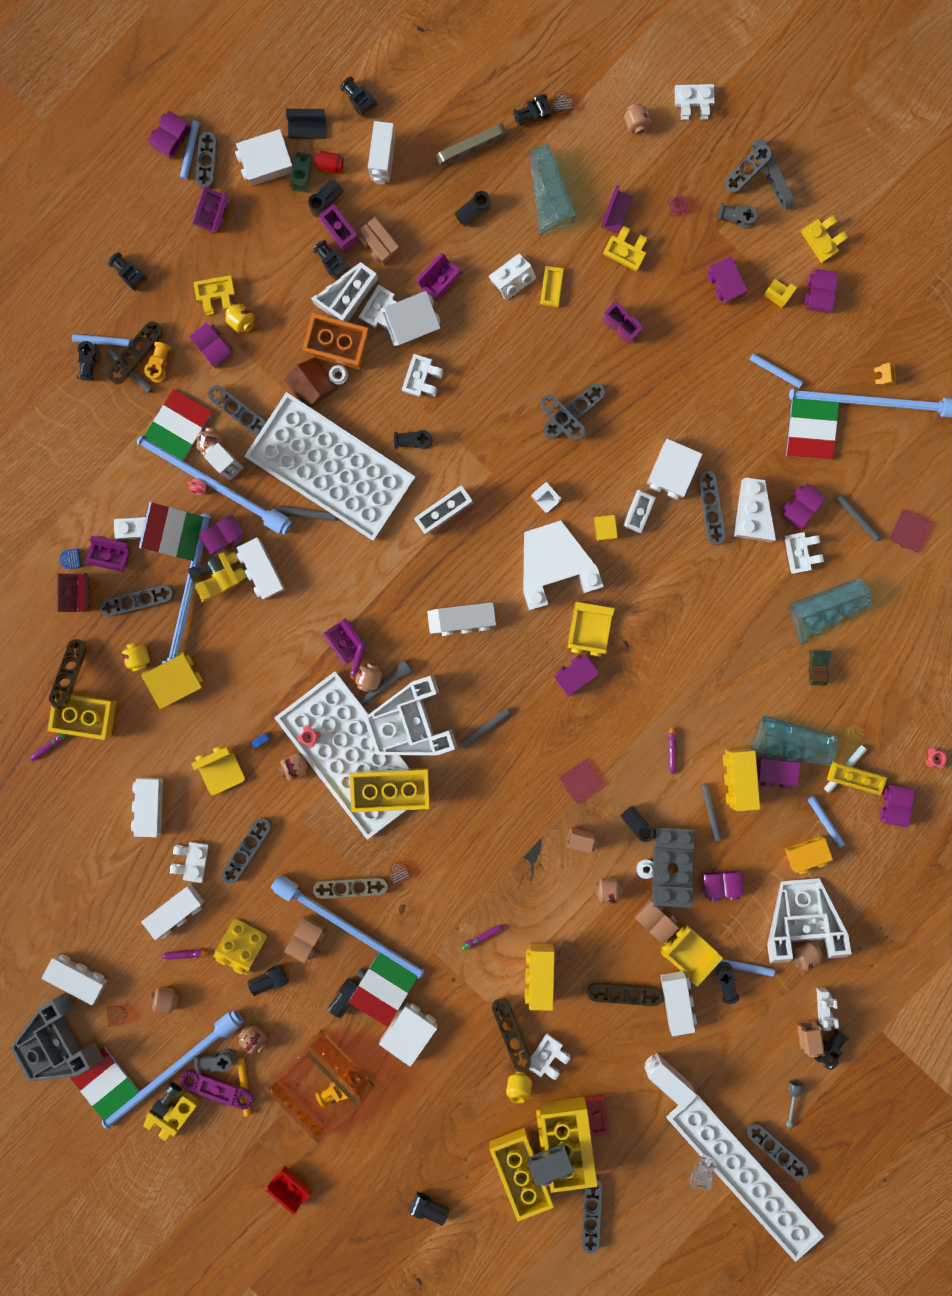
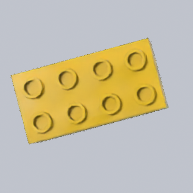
(568, 1123)

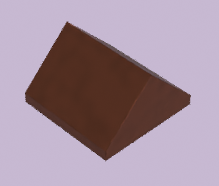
(310, 382)

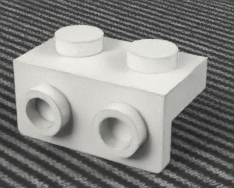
(513, 276)

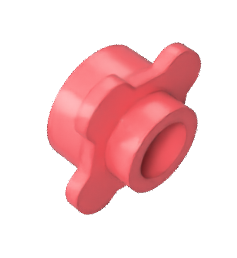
(197, 487)
(308, 731)
(940, 763)

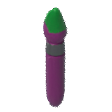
(48, 746)
(482, 937)

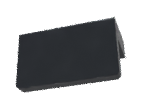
(306, 123)

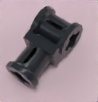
(359, 97)
(536, 110)
(332, 261)
(129, 273)
(87, 361)
(412, 439)
(727, 982)
(832, 1050)

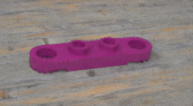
(217, 1089)

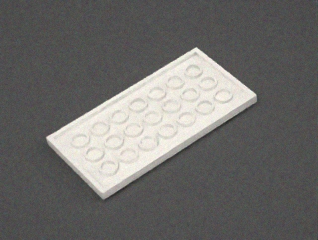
(329, 466)
(342, 745)

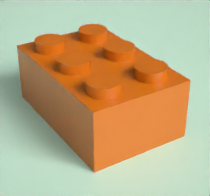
(336, 341)

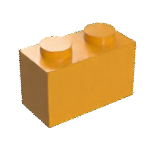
(808, 855)

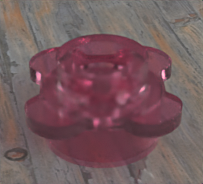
(681, 200)

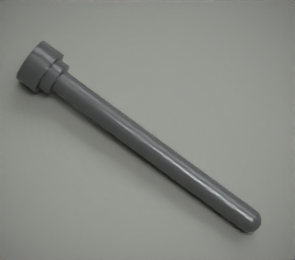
(402, 670)

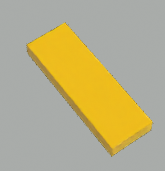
(856, 778)

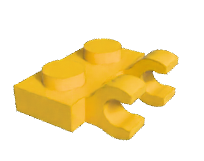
(819, 239)
(625, 253)
(214, 289)

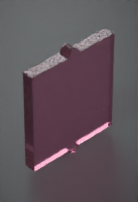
(910, 530)
(581, 781)

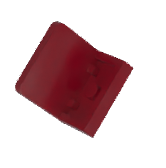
(73, 592)

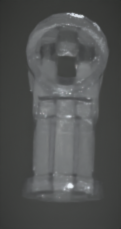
(703, 1174)

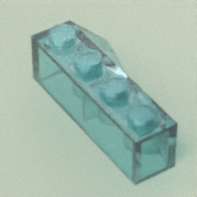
(550, 195)
(829, 608)
(793, 742)

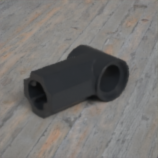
(325, 196)
(472, 210)
(636, 823)
(272, 978)
(340, 1003)
(424, 1207)

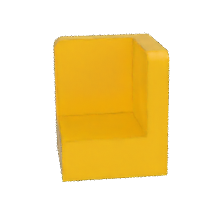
(779, 292)
(605, 528)

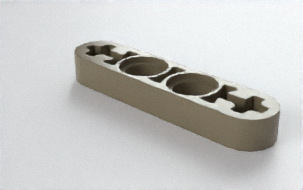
(471, 145)
(350, 885)

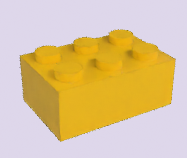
(84, 717)
(741, 779)
(539, 976)

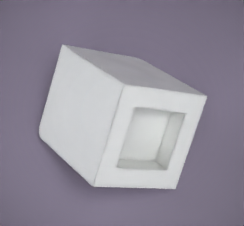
(546, 497)

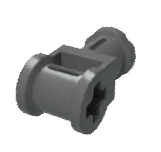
(737, 215)
(215, 1061)

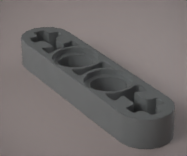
(775, 178)
(571, 407)
(239, 413)
(708, 508)
(137, 601)
(245, 849)
(777, 1150)
(594, 1214)

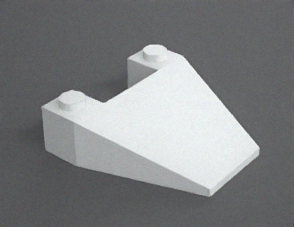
(553, 556)
(403, 724)
(805, 914)

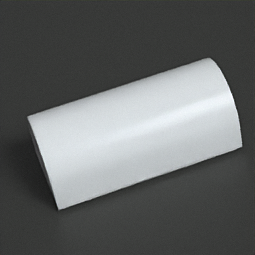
(639, 511)

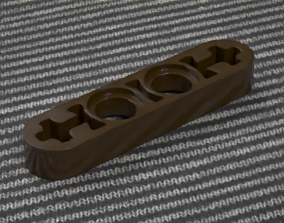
(138, 355)
(64, 673)
(624, 996)
(514, 1033)

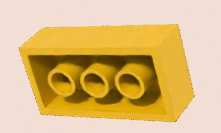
(389, 790)
(511, 1160)

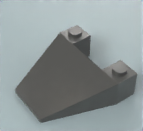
(48, 1046)

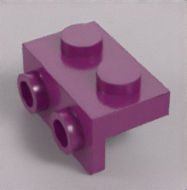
(210, 210)
(439, 277)
(108, 553)
(344, 640)

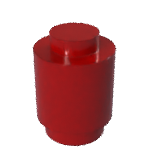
(329, 162)

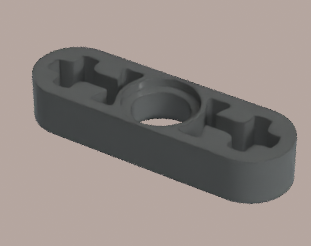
(201, 154)
(755, 154)
(575, 425)

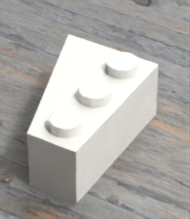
(347, 293)
(754, 512)
(461, 618)

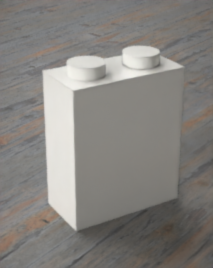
(381, 152)
(264, 157)
(410, 318)
(674, 469)
(408, 1033)
(670, 1080)

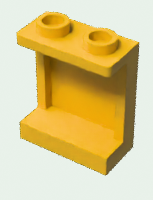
(590, 628)
(172, 680)
(691, 954)

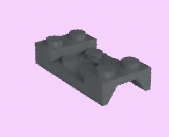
(672, 847)

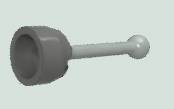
(795, 1089)

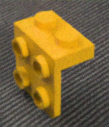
(219, 769)
(239, 946)

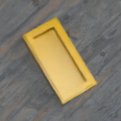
(552, 286)

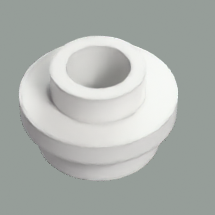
(338, 368)
(641, 865)

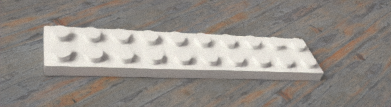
(746, 1177)

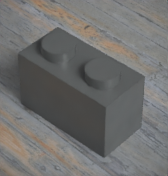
(550, 1165)

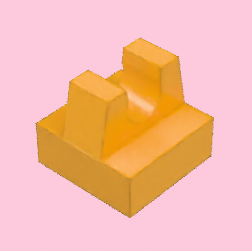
(888, 372)

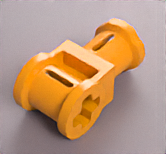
(158, 362)
(329, 1095)

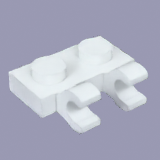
(694, 96)
(371, 313)
(417, 375)
(798, 552)
(195, 861)
(824, 1002)
(544, 1055)

